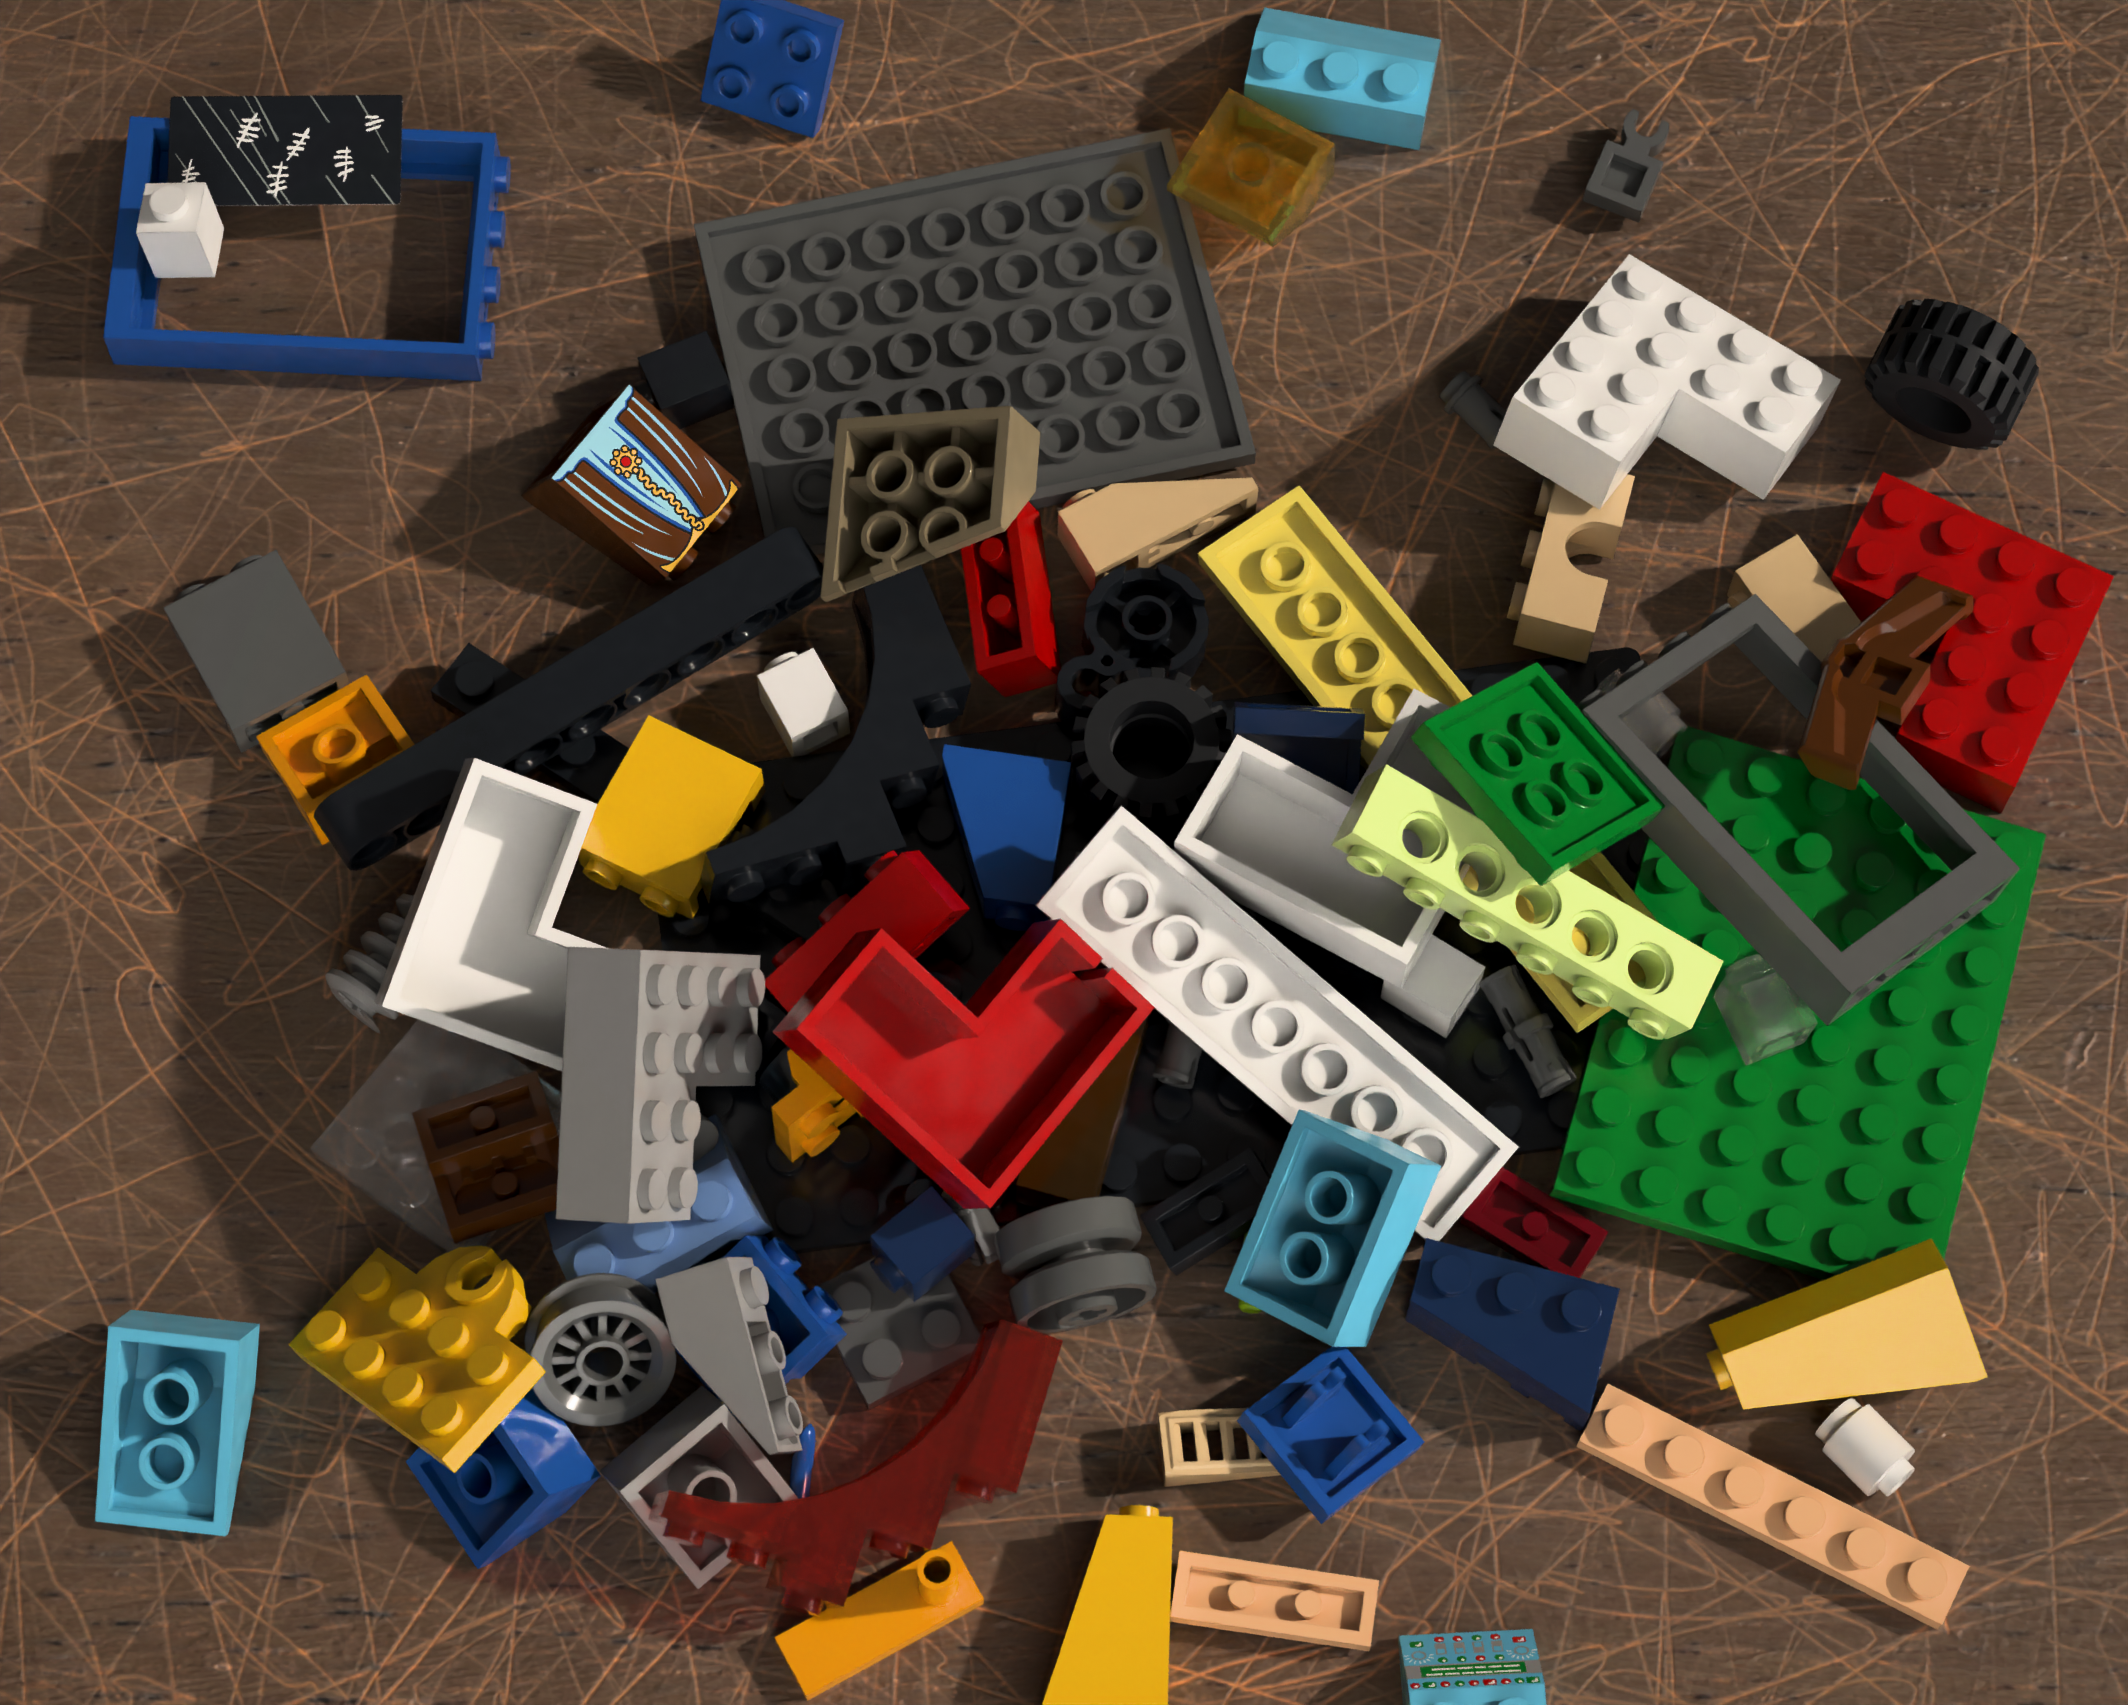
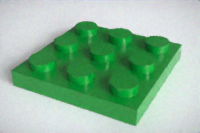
(1537, 773)

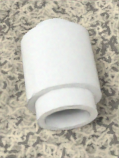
(1866, 1448)

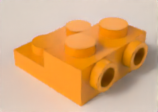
(333, 745)

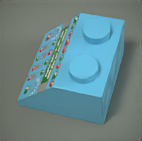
(1471, 1668)

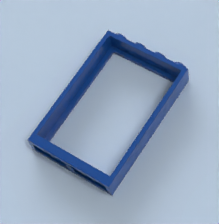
(425, 155)

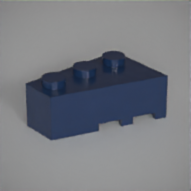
(1518, 1321)

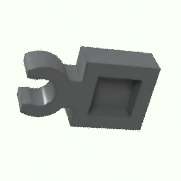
(1627, 172)

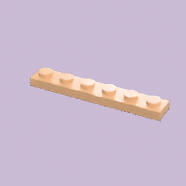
(1773, 1506)

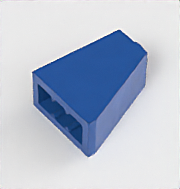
(1009, 826)

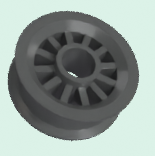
(593, 1314)

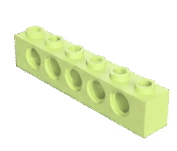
(1674, 968)

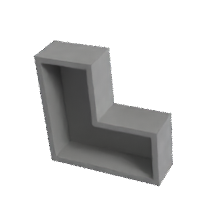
(633, 1051)

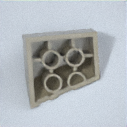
(922, 489)

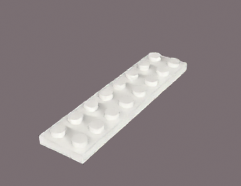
(1266, 1010)

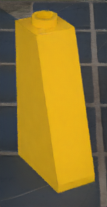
(1851, 1335)
(1121, 1618)

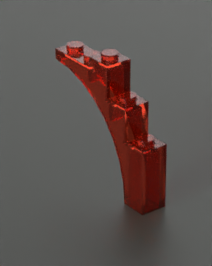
(816, 1540)

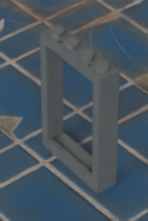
(1733, 880)

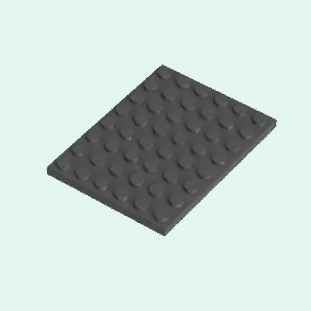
(980, 287)

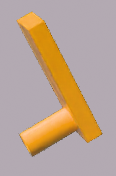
(879, 1620)

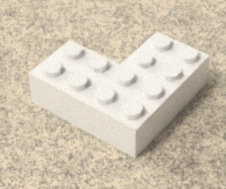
(1666, 366)
(1268, 842)
(480, 925)

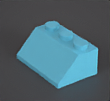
(1343, 77)
(1332, 1230)

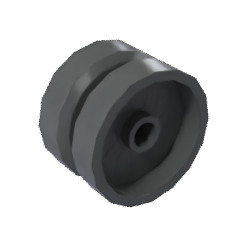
(1075, 1264)

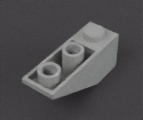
(725, 1335)

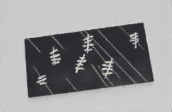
(289, 148)

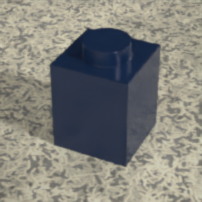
(920, 1245)

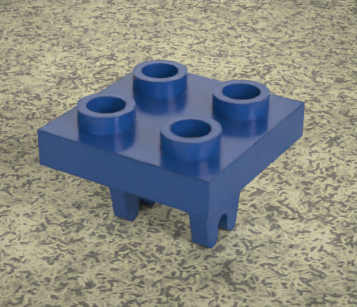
(772, 62)
(1330, 1432)

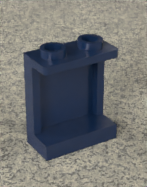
(1312, 737)

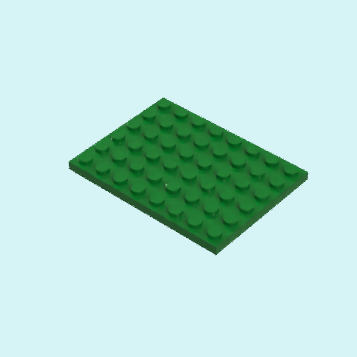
(1869, 1120)

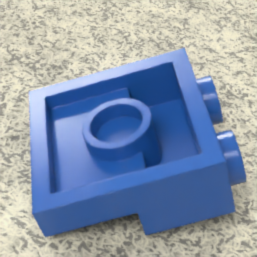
(798, 1315)

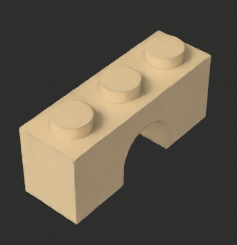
(1560, 602)

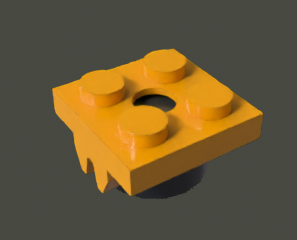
(805, 1106)

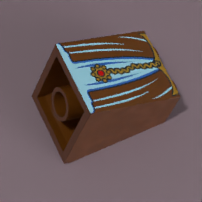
(635, 488)

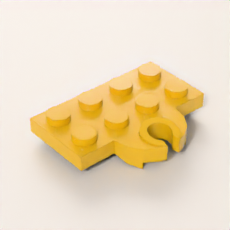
(428, 1347)

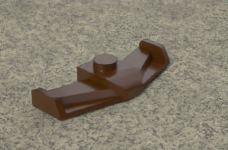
(1875, 676)

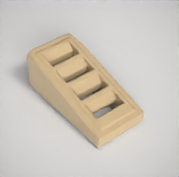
(1198, 1422)

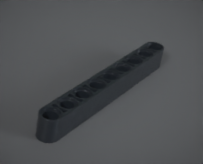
(575, 695)

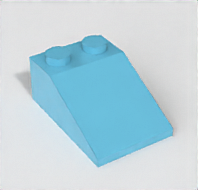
(174, 1420)

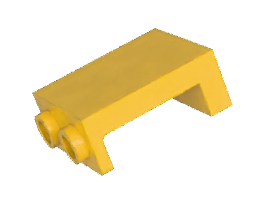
(664, 814)

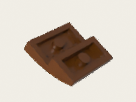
(492, 1155)

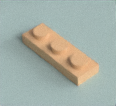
(1274, 1601)

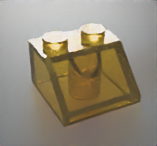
(1255, 169)

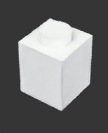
(180, 230)
(803, 702)
(1437, 987)

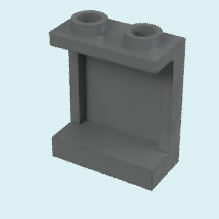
(256, 646)

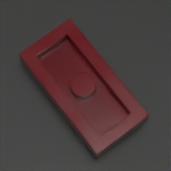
(1533, 1226)

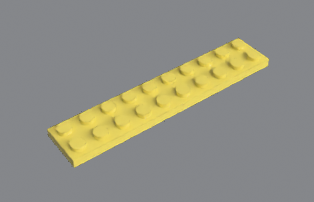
(1359, 650)

